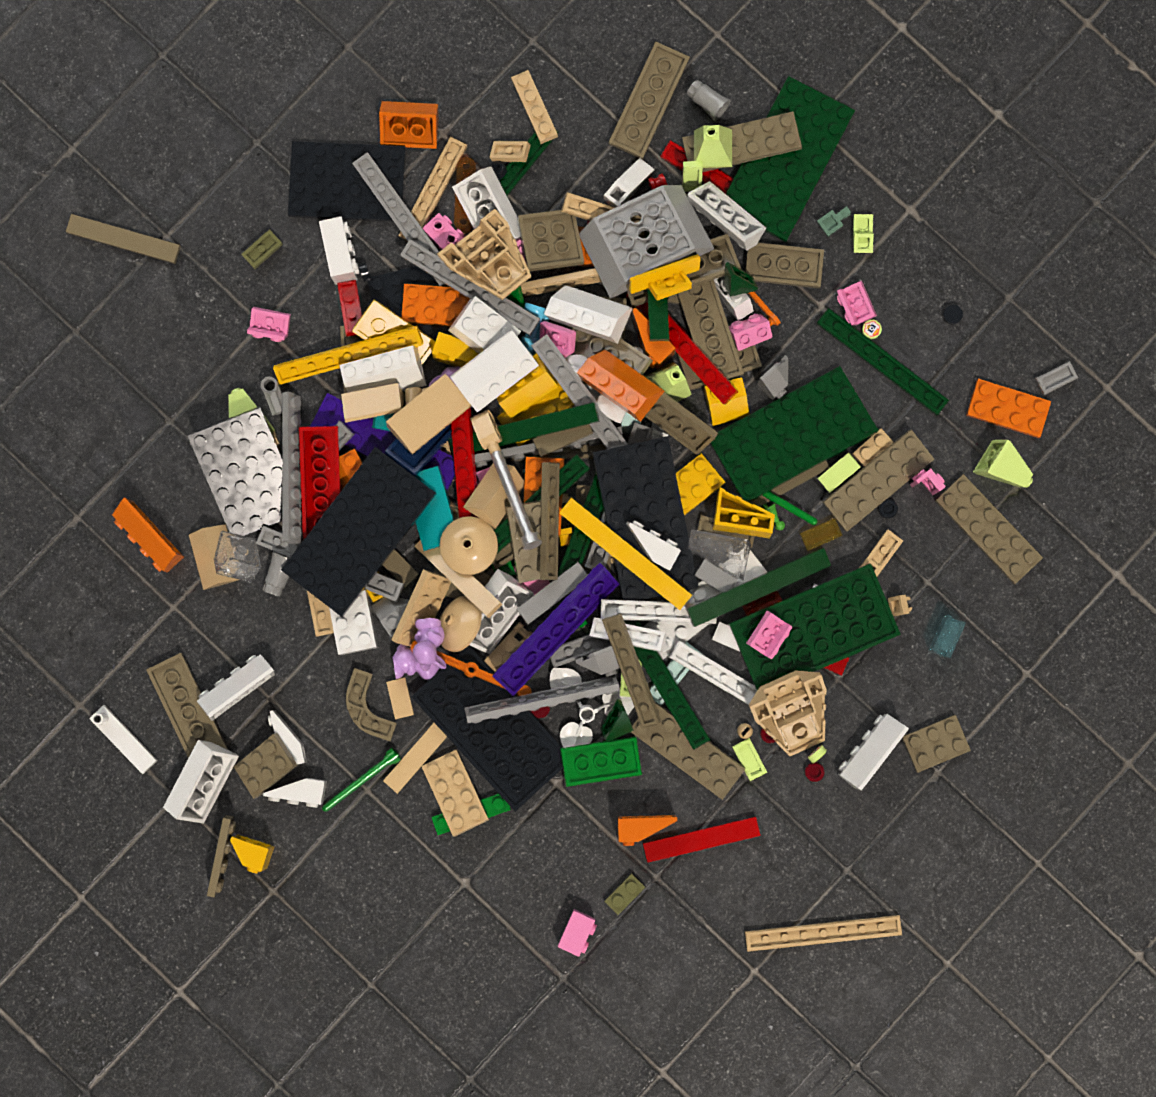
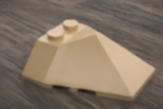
(488, 257)
(792, 710)

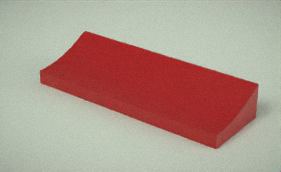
(318, 472)

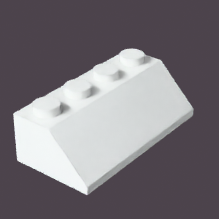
(481, 195)
(727, 215)
(588, 313)
(388, 368)
(494, 370)
(511, 595)
(236, 687)
(872, 751)
(200, 782)

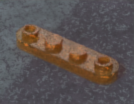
(460, 176)

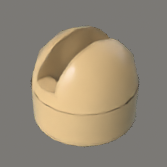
(741, 728)

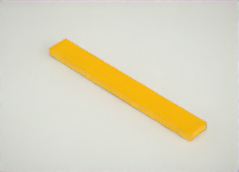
(333, 358)
(625, 553)

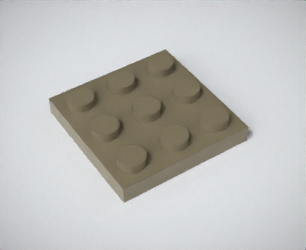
(550, 240)

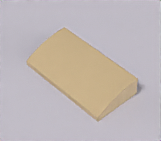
(428, 414)

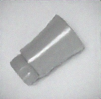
(708, 99)
(276, 579)

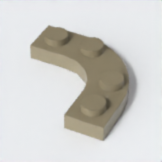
(359, 709)

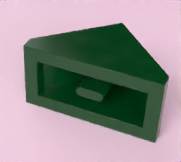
(738, 281)
(616, 723)

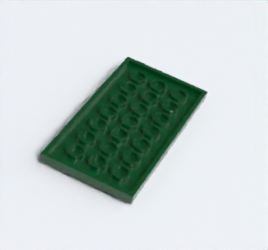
(781, 185)
(793, 435)
(826, 626)

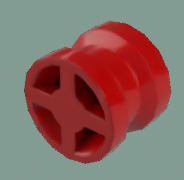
(657, 182)

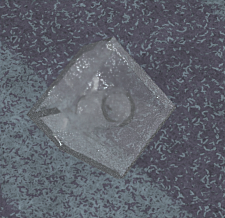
(237, 557)

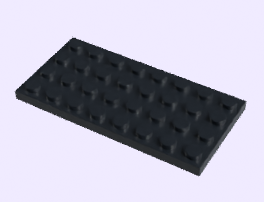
(642, 486)
(358, 532)
(508, 751)

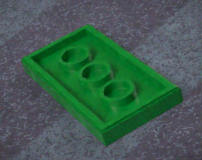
(600, 761)

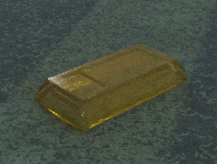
(821, 534)

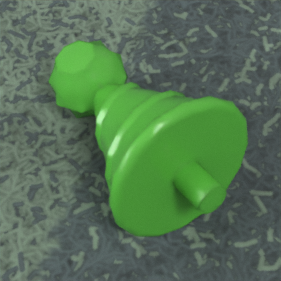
(779, 525)

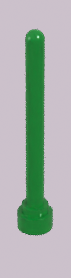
(791, 508)
(390, 758)

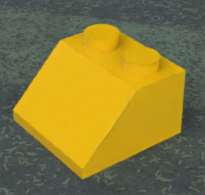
(734, 410)
(252, 853)

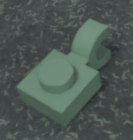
(832, 222)

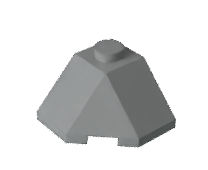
(775, 379)
(390, 613)
(600, 662)

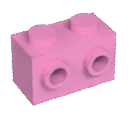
(441, 232)
(577, 932)

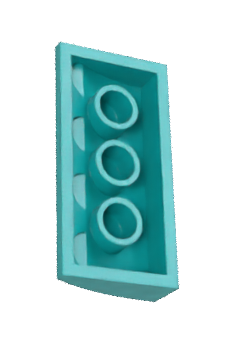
(439, 511)

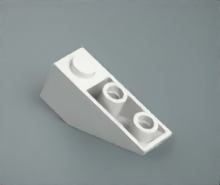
(628, 183)
(738, 305)
(656, 549)
(288, 737)
(306, 790)

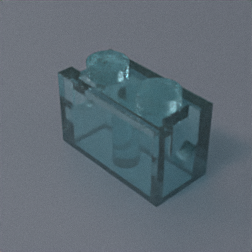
(947, 636)

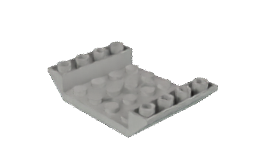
(620, 252)

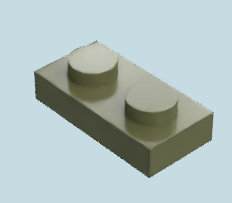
(262, 249)
(624, 894)

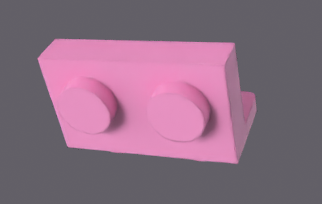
(856, 303)
(269, 324)
(750, 331)
(562, 337)
(932, 481)
(769, 635)

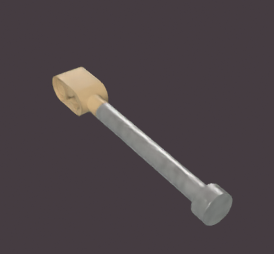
(489, 437)

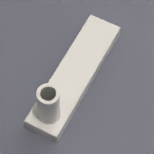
(639, 636)
(123, 739)

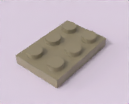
(936, 743)
(265, 765)

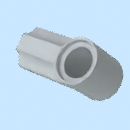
(273, 397)

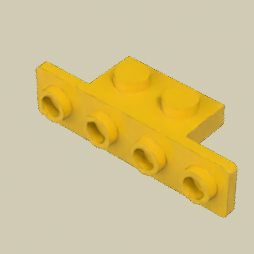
(667, 279)

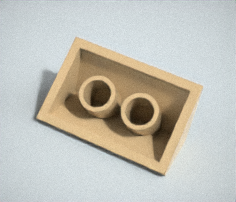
(372, 402)
(489, 497)
(204, 547)

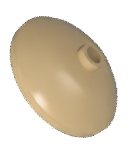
(479, 554)
(460, 624)

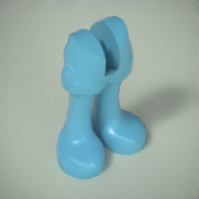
(535, 336)

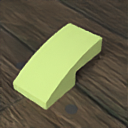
(863, 233)
(839, 472)

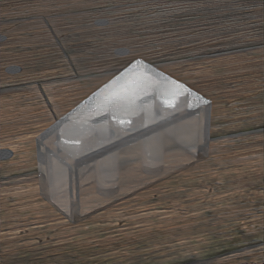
(721, 550)

